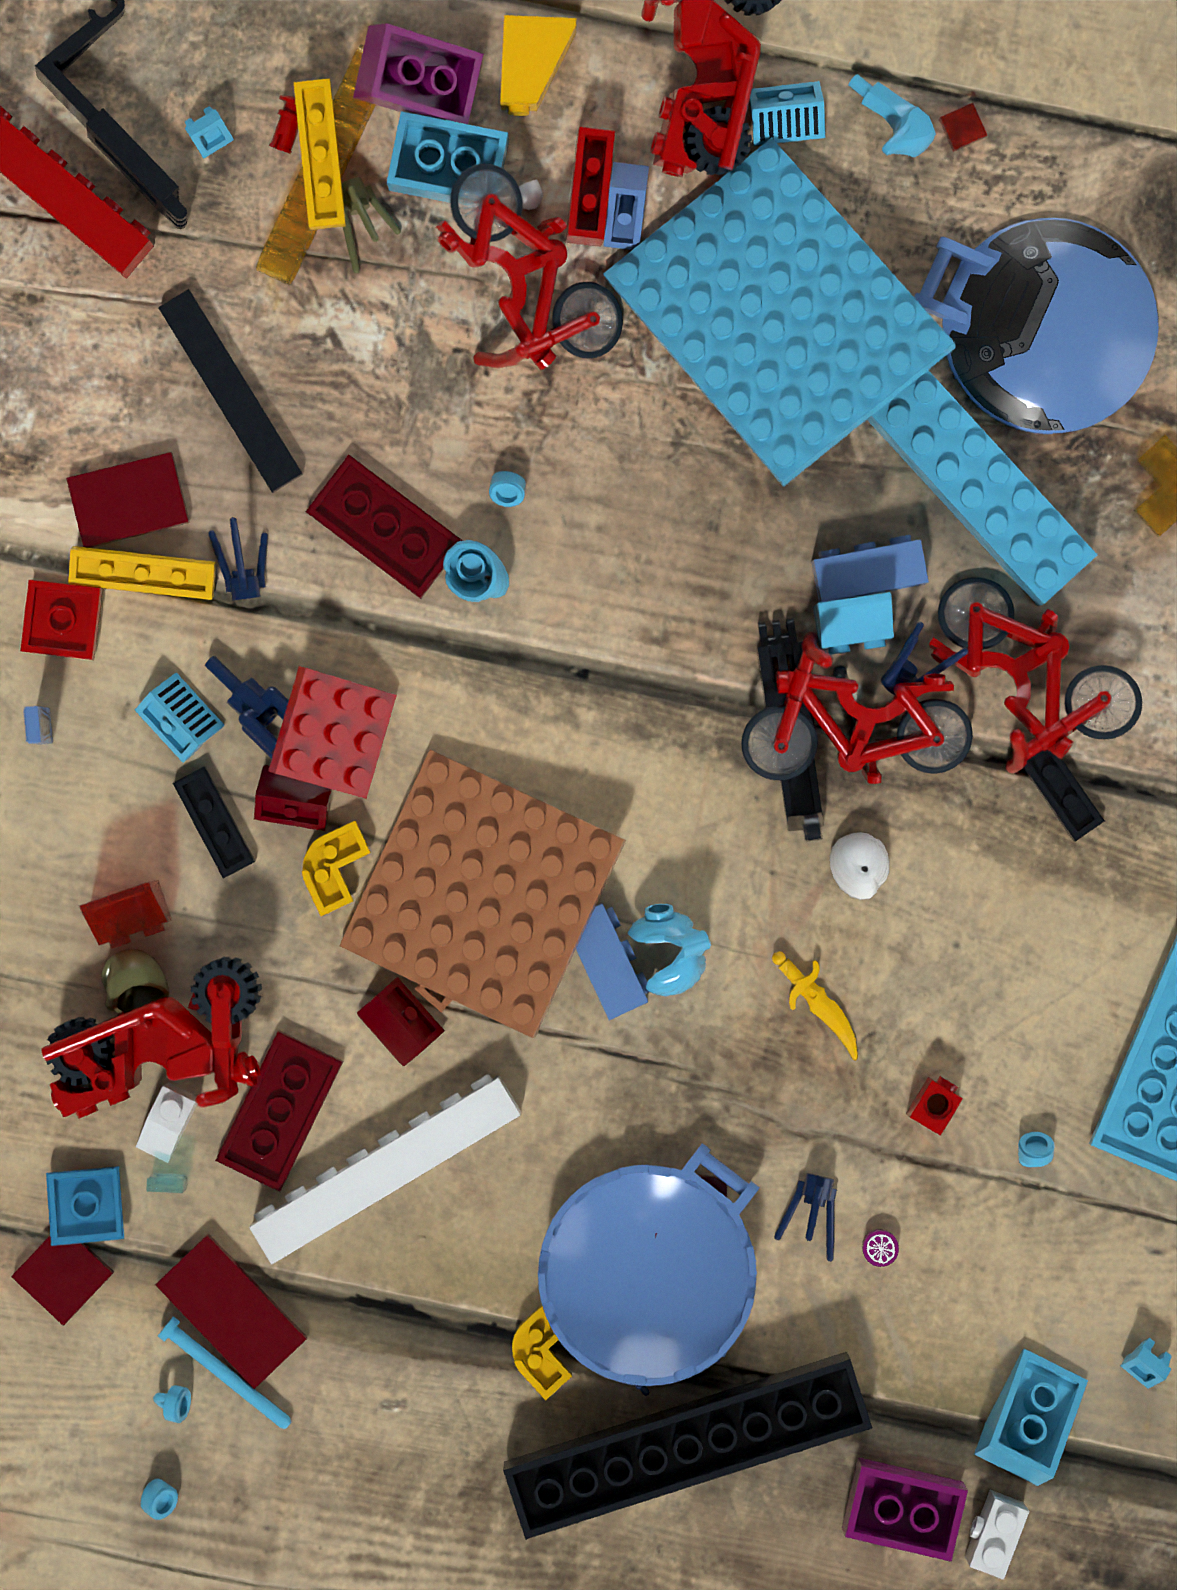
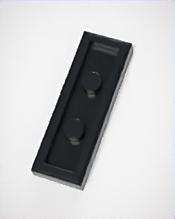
(1063, 794)
(214, 822)

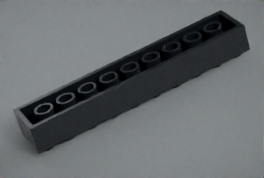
(686, 1445)

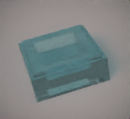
(167, 1183)

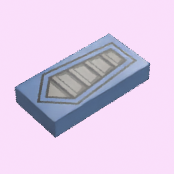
(38, 725)

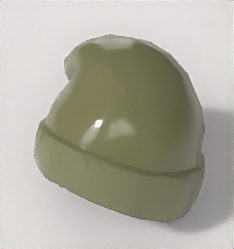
(132, 980)

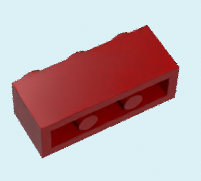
(590, 186)

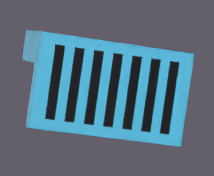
(787, 113)
(179, 717)

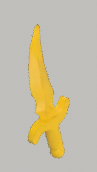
(817, 1000)

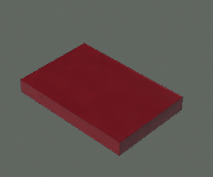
(128, 500)

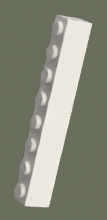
(385, 1169)

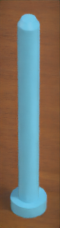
(224, 1373)

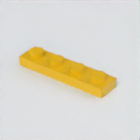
(319, 154)
(142, 572)

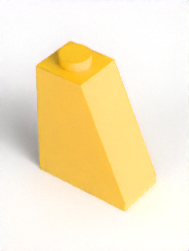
(531, 59)

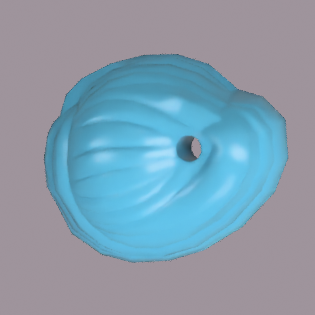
(466, 570)

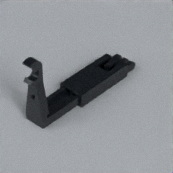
(101, 127)
(799, 793)

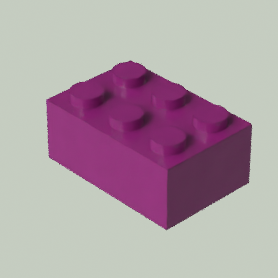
(417, 74)
(904, 1509)

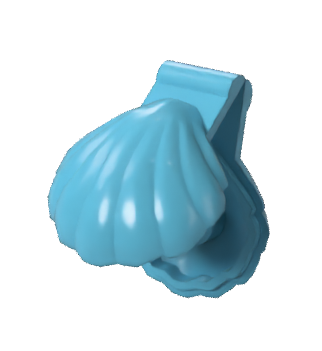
(665, 925)

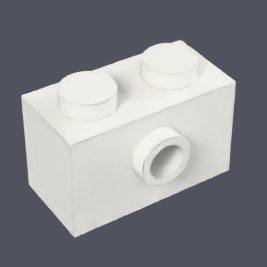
(996, 1534)

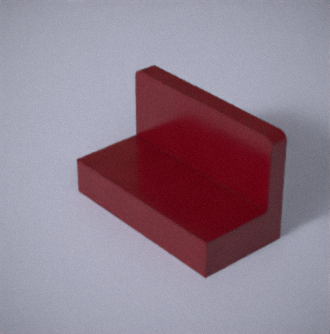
(291, 801)
(400, 1022)

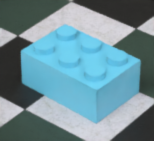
(435, 151)

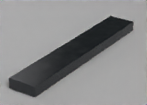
(230, 391)

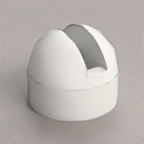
(531, 194)

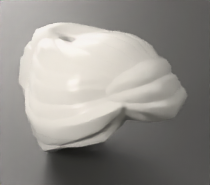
(859, 864)

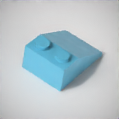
(1032, 1419)

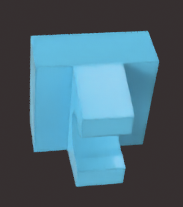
(208, 132)
(1146, 1366)

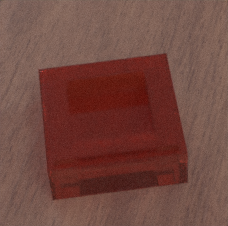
(963, 127)

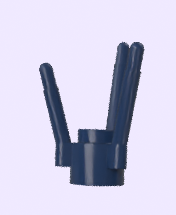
(244, 583)
(905, 671)
(816, 1191)

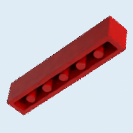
(71, 199)

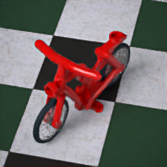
(586, 314)
(1098, 701)
(784, 741)

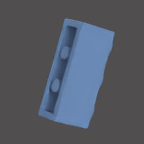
(869, 569)
(609, 964)

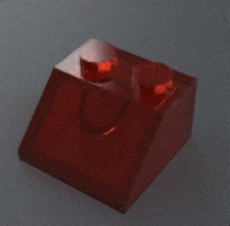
(127, 913)

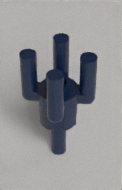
(252, 703)

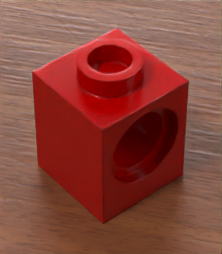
(935, 1121)

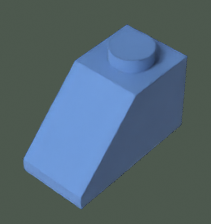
(626, 205)

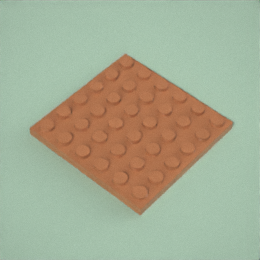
(482, 893)

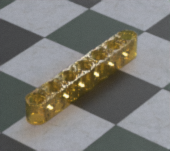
(291, 232)

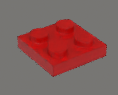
(61, 619)

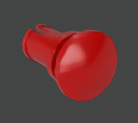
(287, 126)

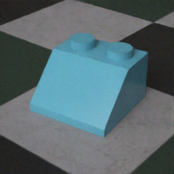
(854, 622)

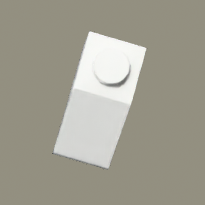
(166, 1121)

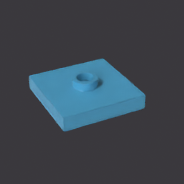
(85, 1206)

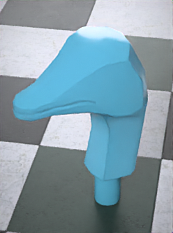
(910, 125)

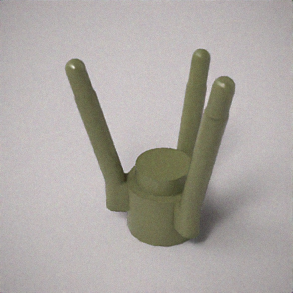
(356, 201)

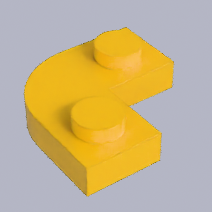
(323, 862)
(535, 1358)

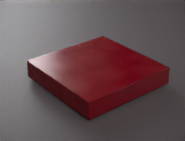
(62, 1277)

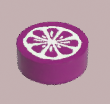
(880, 1248)

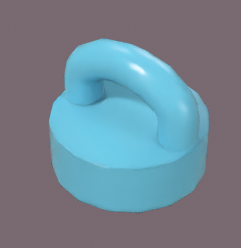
(507, 488)
(1035, 1149)
(174, 1403)
(159, 1499)

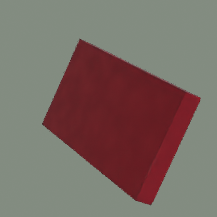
(383, 526)
(279, 1111)
(231, 1311)

